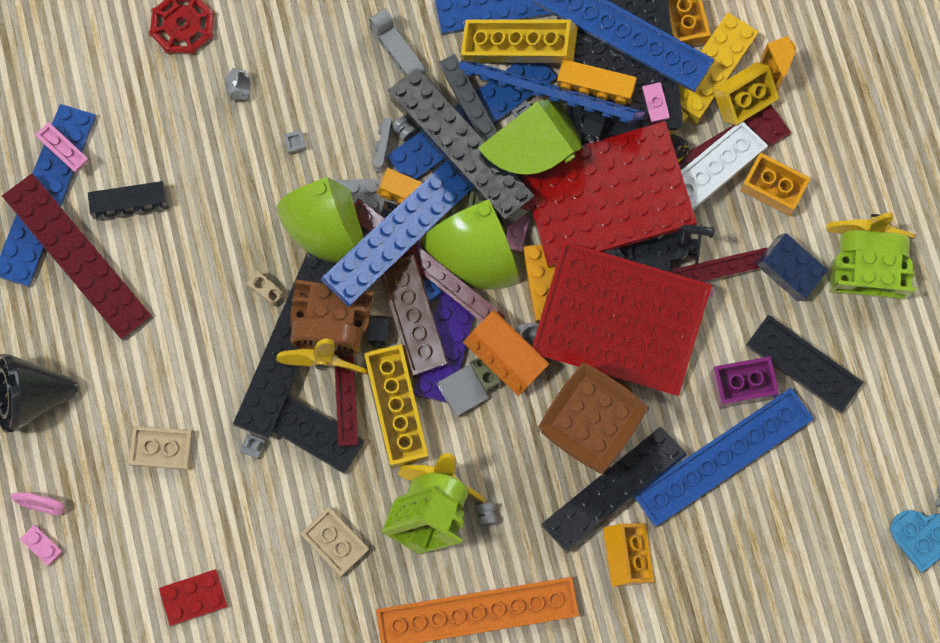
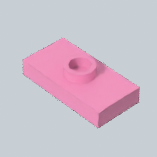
(655, 103)

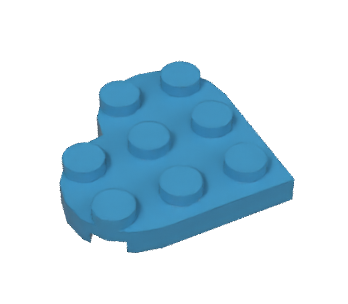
(917, 537)

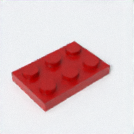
(193, 597)

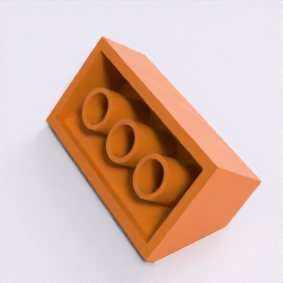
(506, 353)

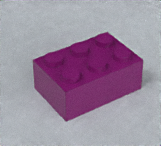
(744, 382)

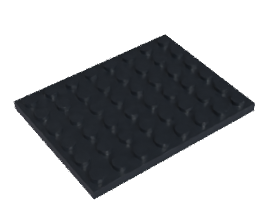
(601, 55)

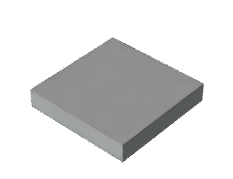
(462, 390)

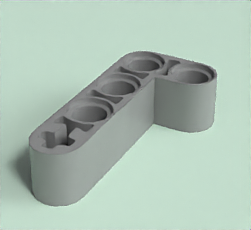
(393, 43)

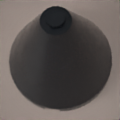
(29, 391)

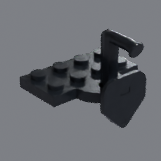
(671, 247)

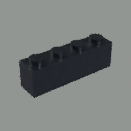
(128, 200)

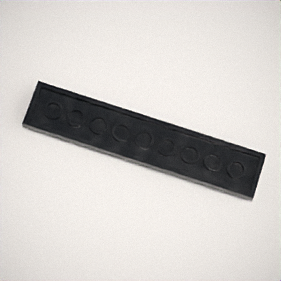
(273, 379)

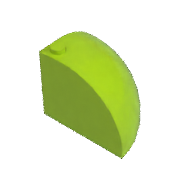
(534, 140)
(321, 219)
(473, 248)

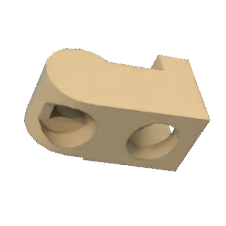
(264, 288)

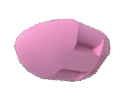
(38, 503)

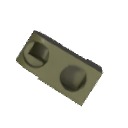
(486, 376)

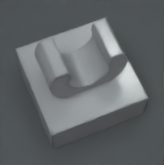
(252, 446)

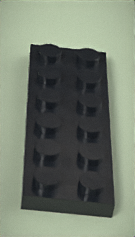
(804, 364)
(314, 435)

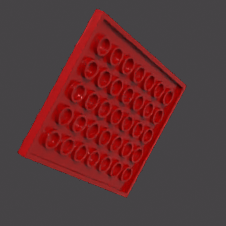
(612, 194)
(621, 318)

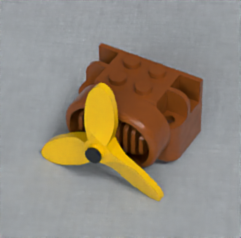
(325, 327)

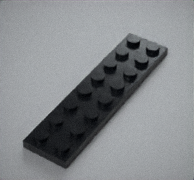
(614, 490)

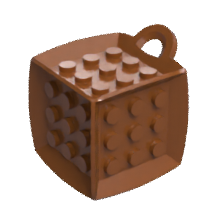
(593, 417)

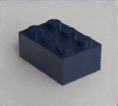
(791, 267)

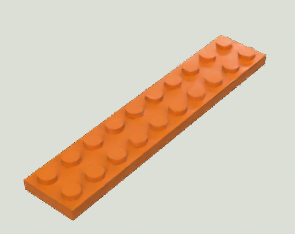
(478, 612)

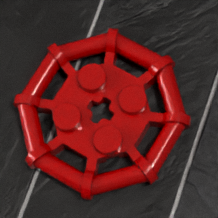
(181, 33)

